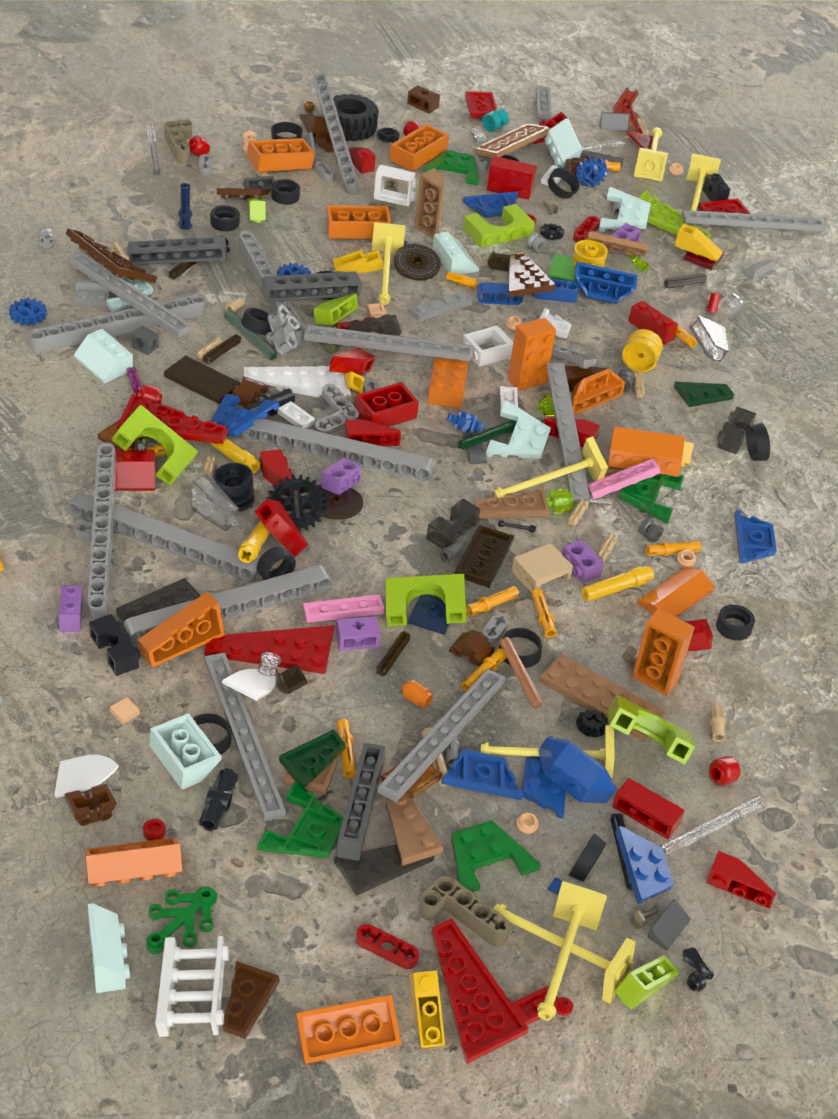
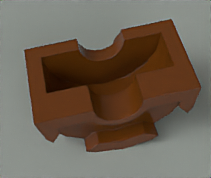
(323, 141)
(250, 391)
(473, 645)
(92, 805)

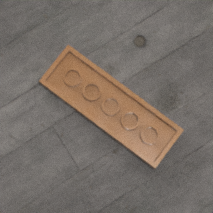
(512, 140)
(590, 688)

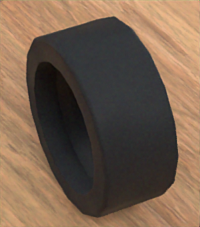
(289, 197)
(225, 211)
(256, 320)
(272, 556)
(732, 632)

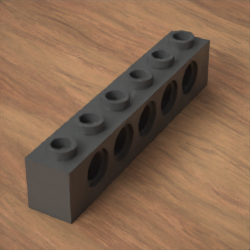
(177, 250)
(310, 286)
(361, 802)

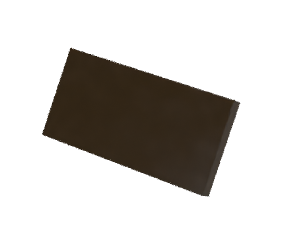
(201, 379)
(484, 556)

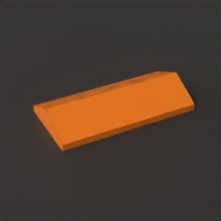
(678, 592)
(347, 1029)

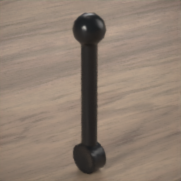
(531, 528)

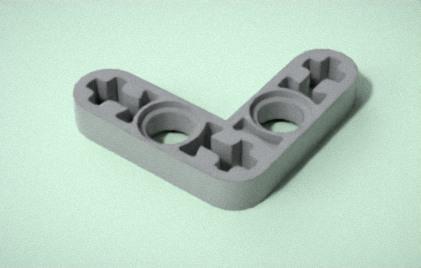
(341, 412)

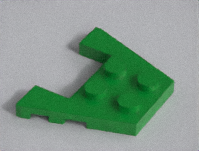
(456, 163)
(645, 492)
(313, 833)
(484, 846)

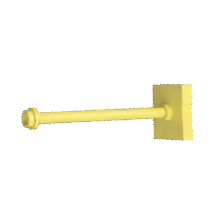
(651, 162)
(699, 168)
(387, 239)
(592, 460)
(604, 755)
(580, 908)
(615, 970)

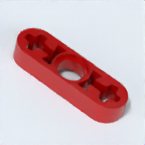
(589, 224)
(405, 948)

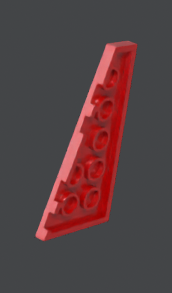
(186, 427)
(301, 646)
(479, 1005)

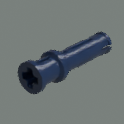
(185, 213)

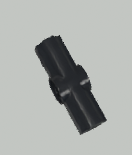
(282, 397)
(218, 799)

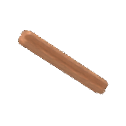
(521, 672)

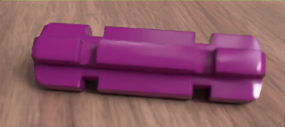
(133, 378)

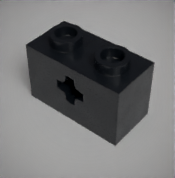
(716, 187)

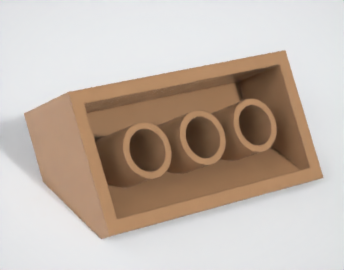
(429, 202)

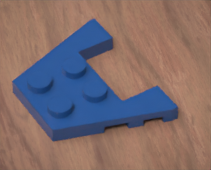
(238, 419)

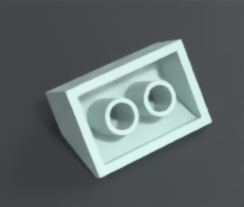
(563, 143)
(453, 254)
(104, 356)
(184, 750)
(107, 949)

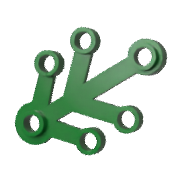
(182, 915)

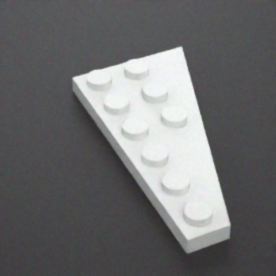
(300, 380)

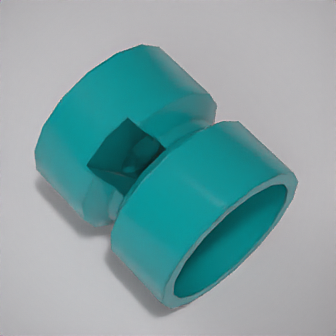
(495, 119)

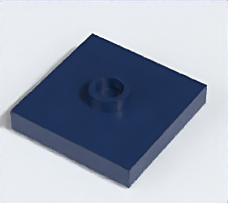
(430, 614)

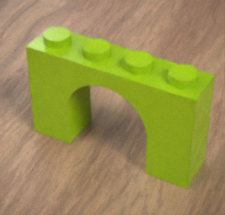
(484, 234)
(145, 424)
(404, 589)
(627, 716)

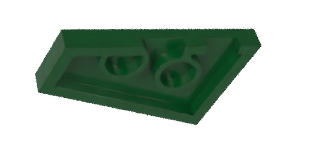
(703, 393)
(312, 757)

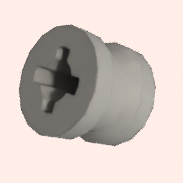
(46, 242)
(536, 242)

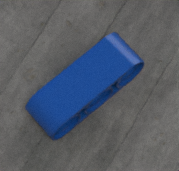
(564, 292)
(496, 294)

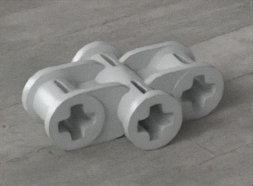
(282, 330)

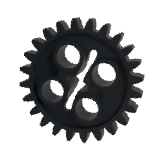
(314, 500)

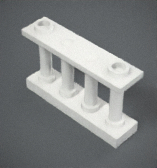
(170, 975)

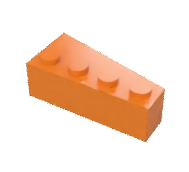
(183, 631)

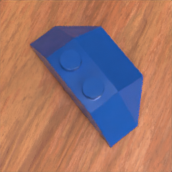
(604, 283)
(575, 771)

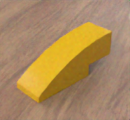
(359, 262)

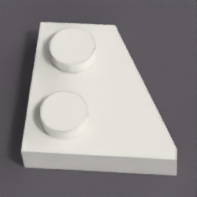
(562, 327)

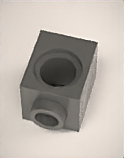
(145, 340)

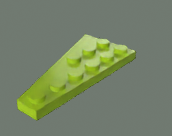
(664, 216)

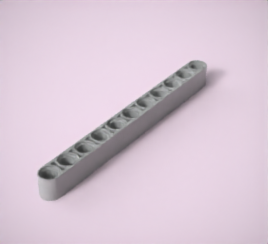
(336, 133)
(260, 268)
(112, 323)
(337, 447)
(102, 531)
(169, 538)
(242, 599)

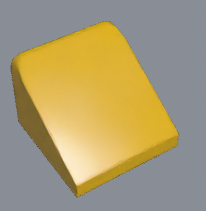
(354, 381)

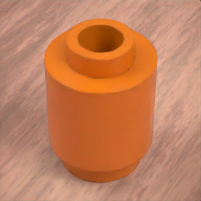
(417, 694)

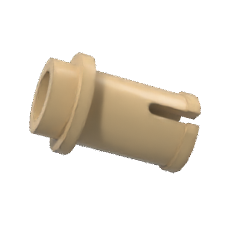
(235, 305)

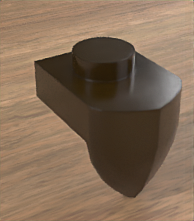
(498, 261)
(290, 680)

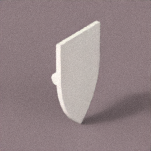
(251, 683)
(83, 773)

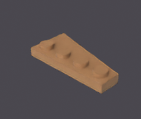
(616, 245)
(515, 506)
(412, 832)

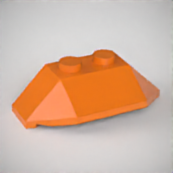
(596, 390)

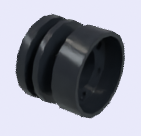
(237, 484)

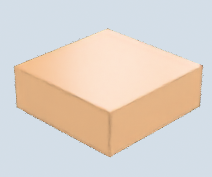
(376, 310)
(124, 710)

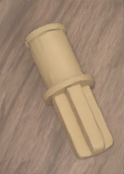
(718, 723)

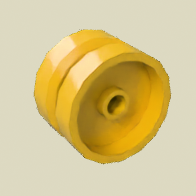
(590, 253)
(642, 350)

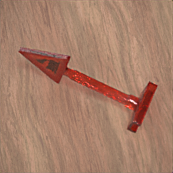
(624, 105)

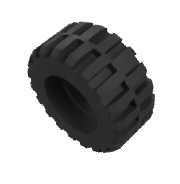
(356, 116)

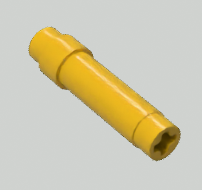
(237, 454)
(252, 545)
(632, 578)

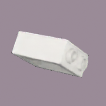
(391, 196)
(494, 334)

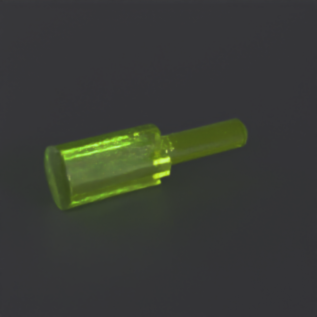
(640, 263)

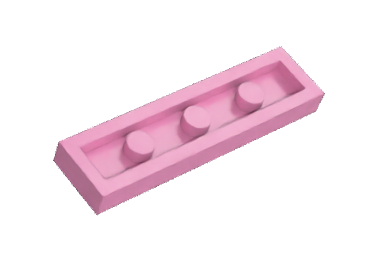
(623, 478)
(343, 608)

